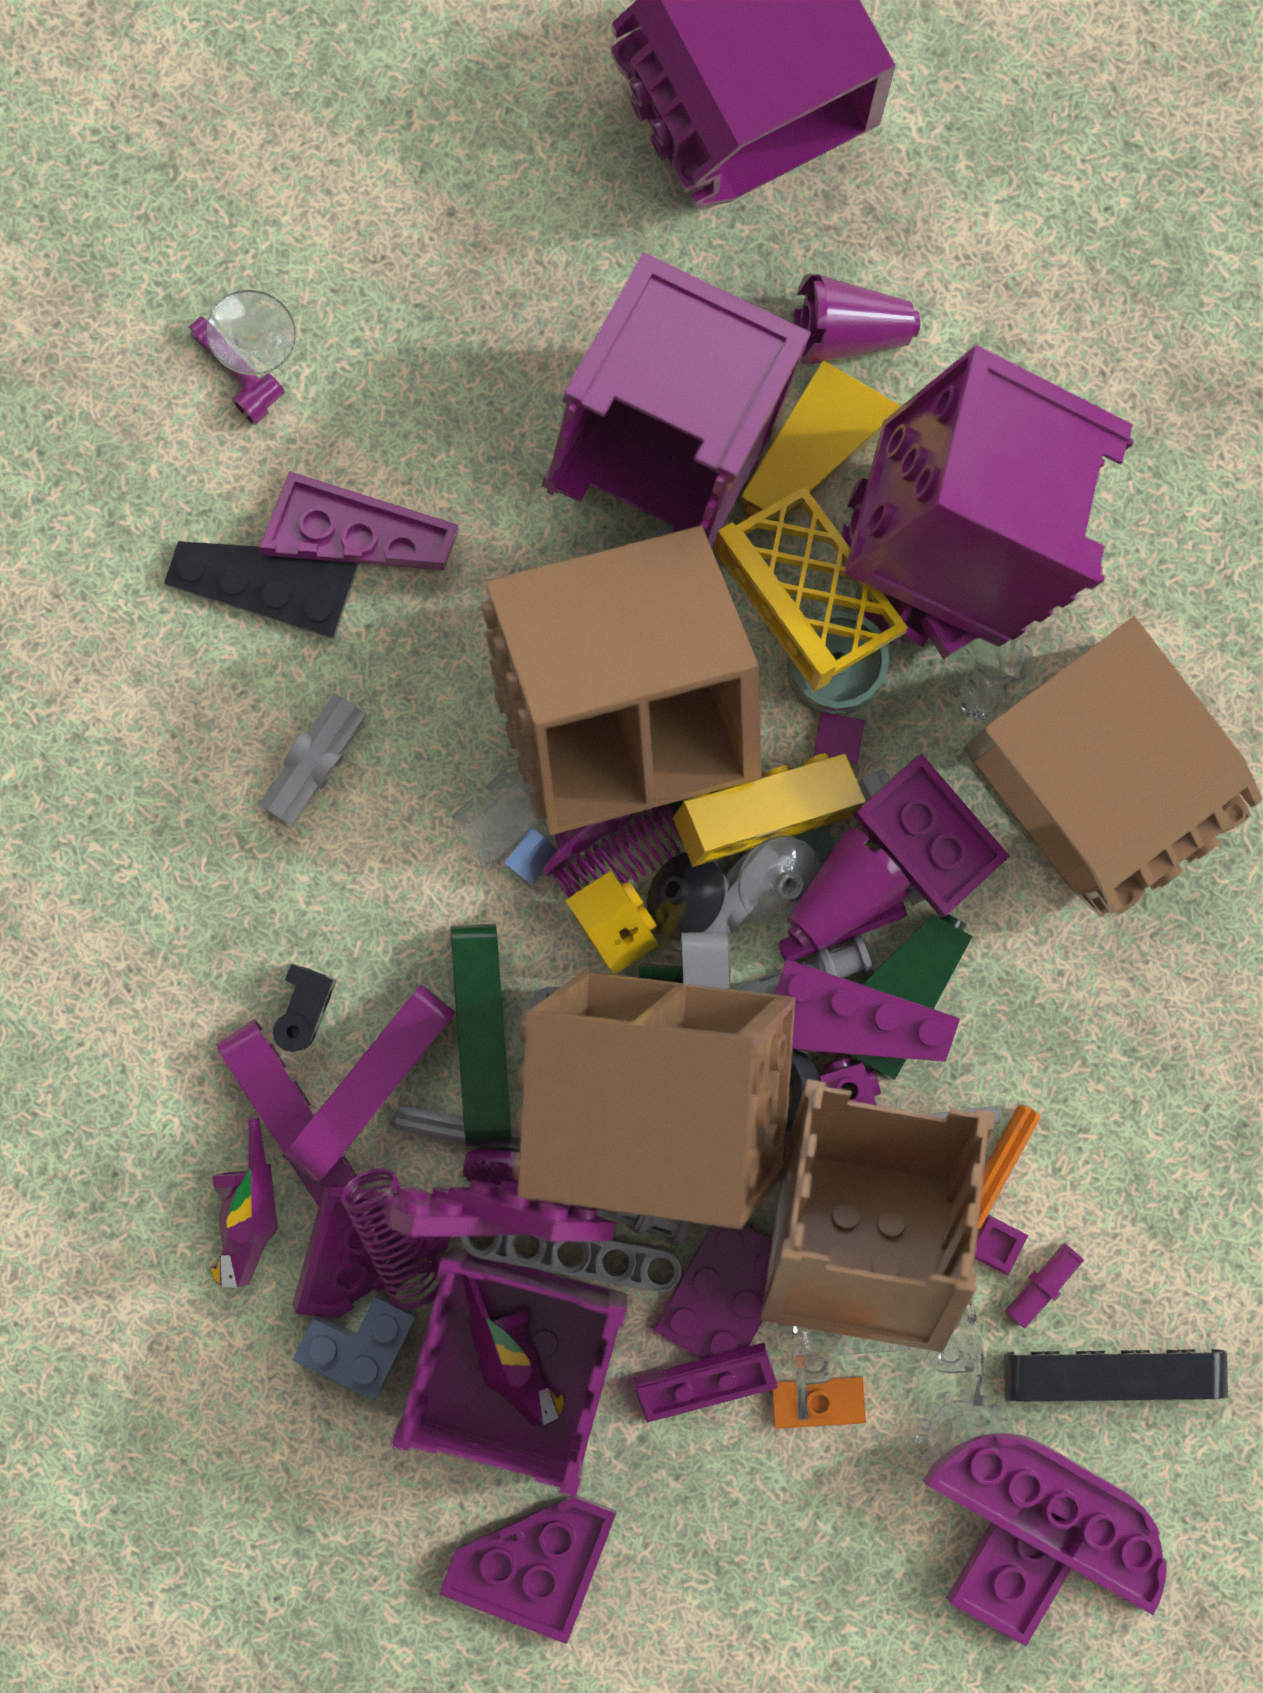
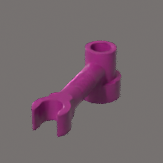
(257, 393)

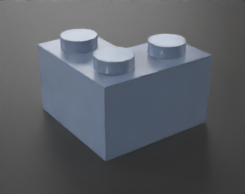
(360, 1358)

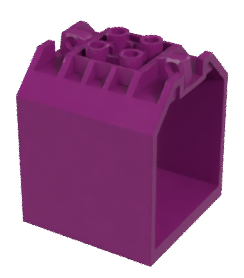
(750, 85)

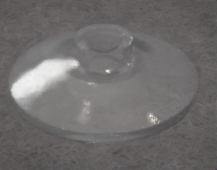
(255, 313)
(767, 870)

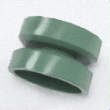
(854, 685)

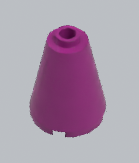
(851, 319)
(846, 892)

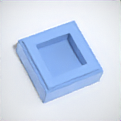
(531, 856)

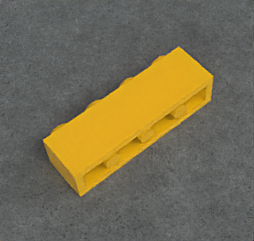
(774, 806)

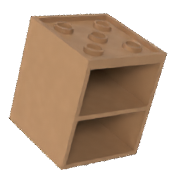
(624, 680)
(654, 1098)

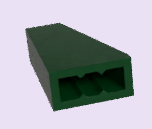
(918, 974)

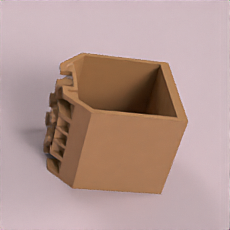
(1117, 771)

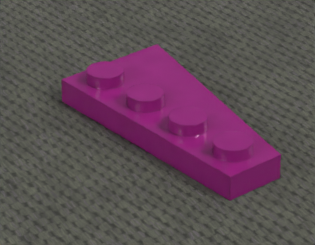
(346, 526)

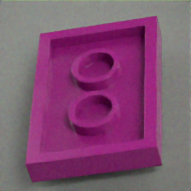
(931, 835)
(719, 1293)

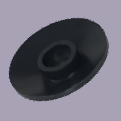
(695, 904)

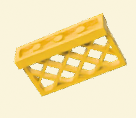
(772, 597)

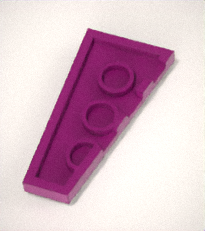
(861, 1020)

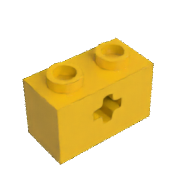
(614, 921)

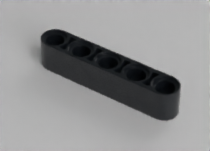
(1116, 1377)

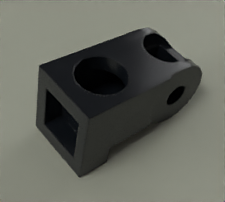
(306, 1008)

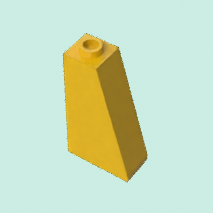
(819, 437)

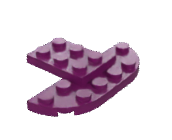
(490, 1211)
(1042, 1524)

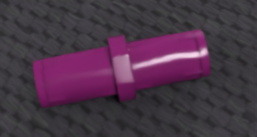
(1044, 1285)

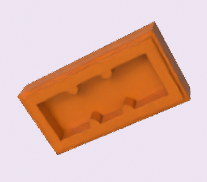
(828, 1403)

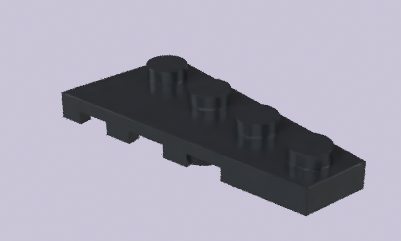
(280, 588)

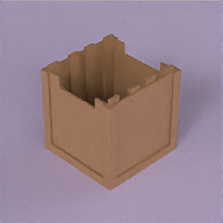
(876, 1220)

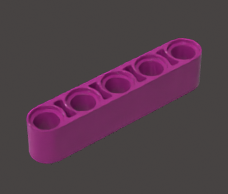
(368, 1084)
(276, 1097)

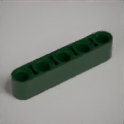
(480, 1035)

